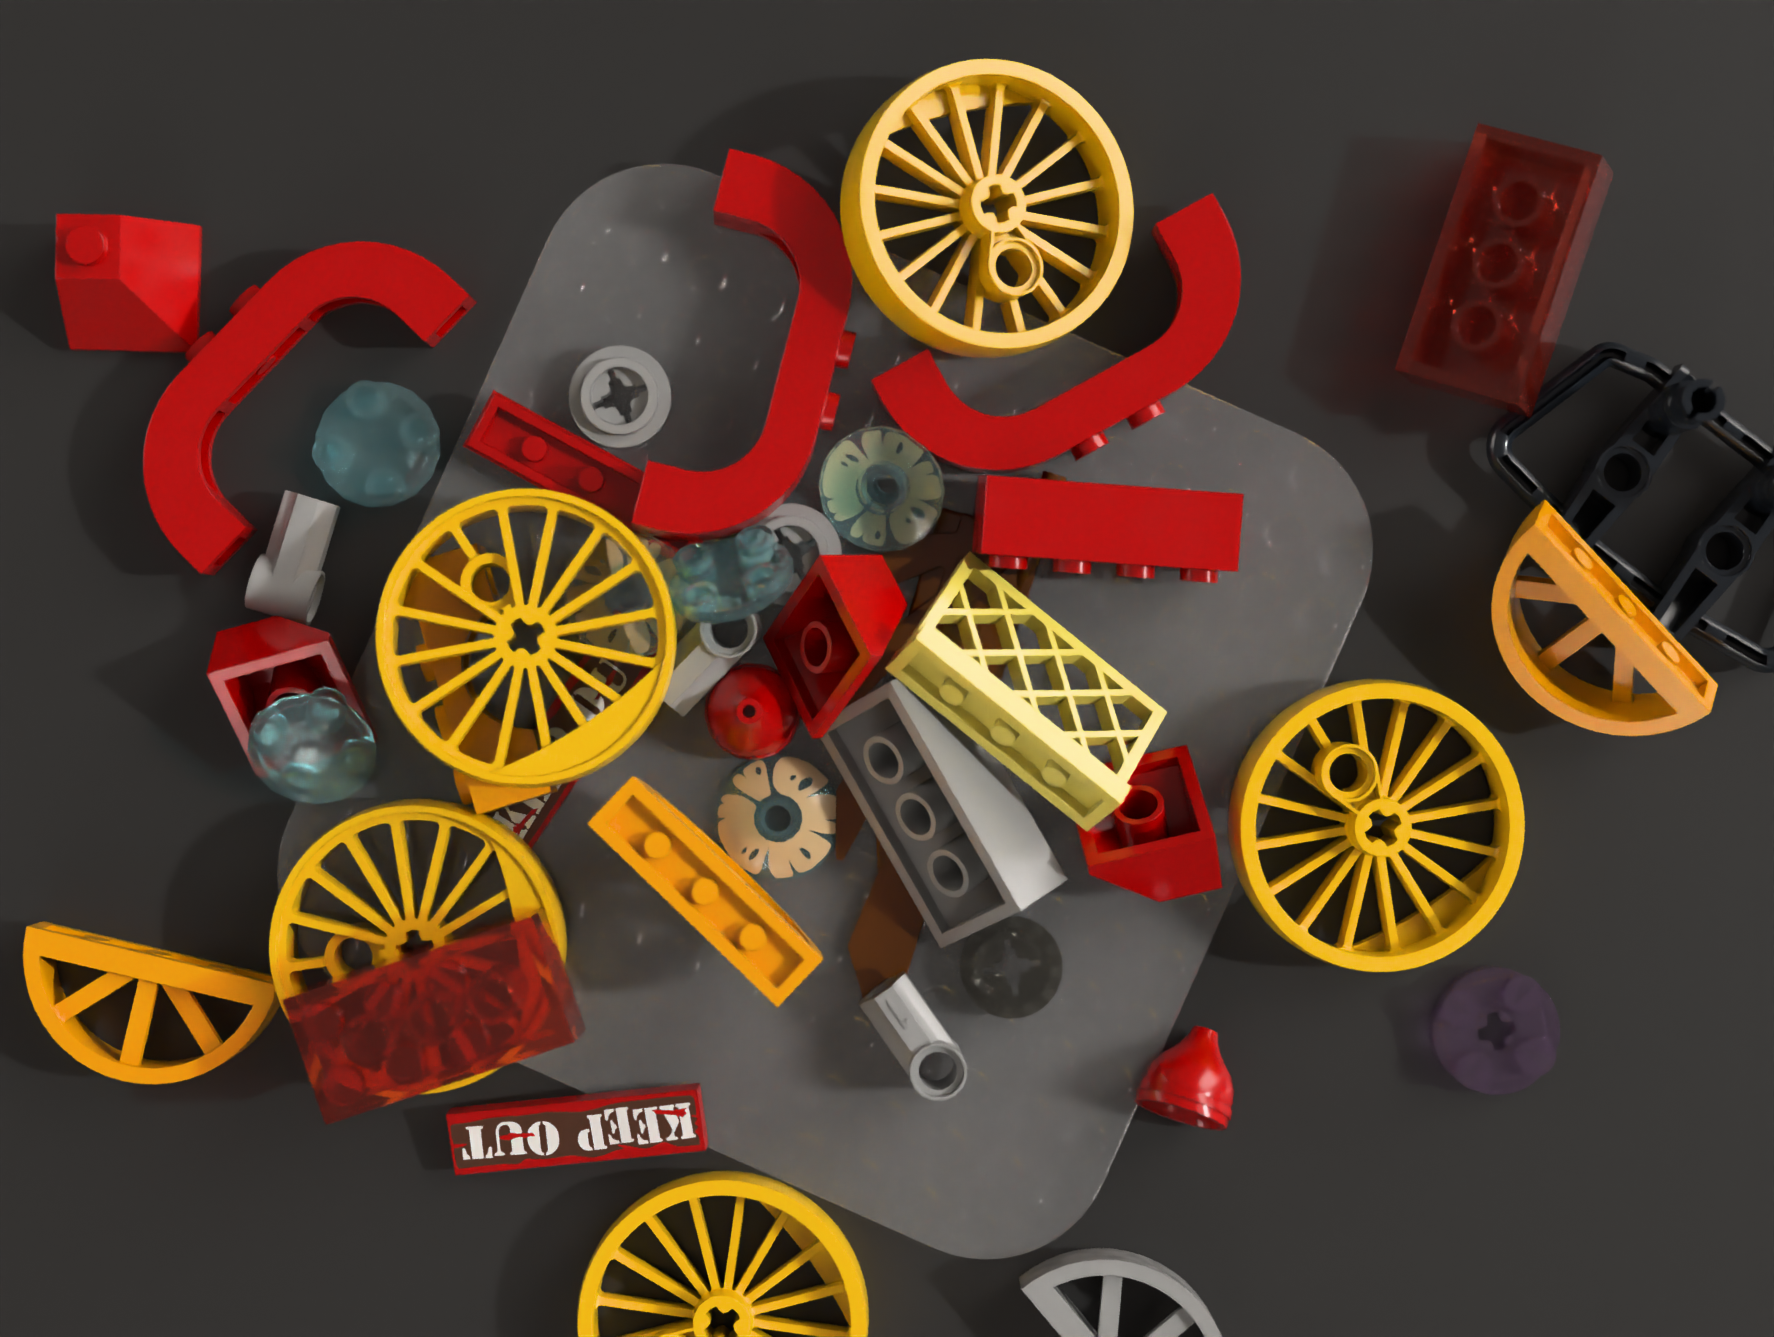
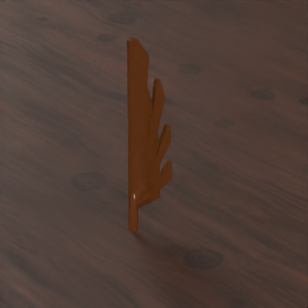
(890, 920)

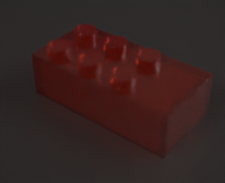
(1504, 269)
(434, 1016)

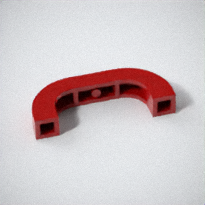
(791, 214)
(1208, 285)
(238, 357)

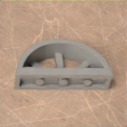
(1042, 1288)

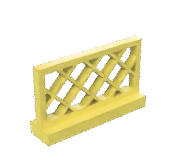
(1009, 720)

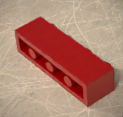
(1107, 524)

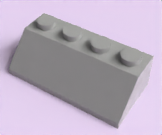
(941, 812)

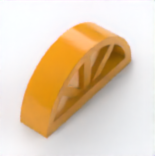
(1640, 640)
(707, 889)
(151, 966)

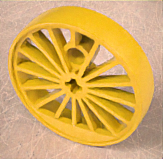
(952, 93)
(594, 741)
(524, 874)
(1436, 926)
(801, 1217)

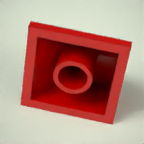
(128, 282)
(834, 633)
(274, 661)
(1159, 835)

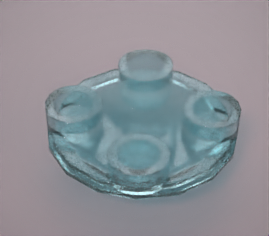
(377, 444)
(730, 576)
(312, 747)

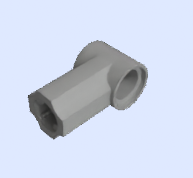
(289, 575)
(703, 662)
(913, 1033)

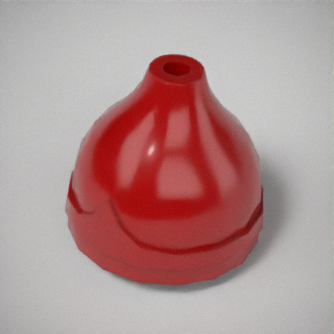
(751, 712)
(1189, 1083)

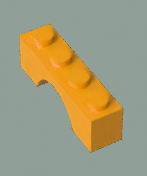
(484, 735)

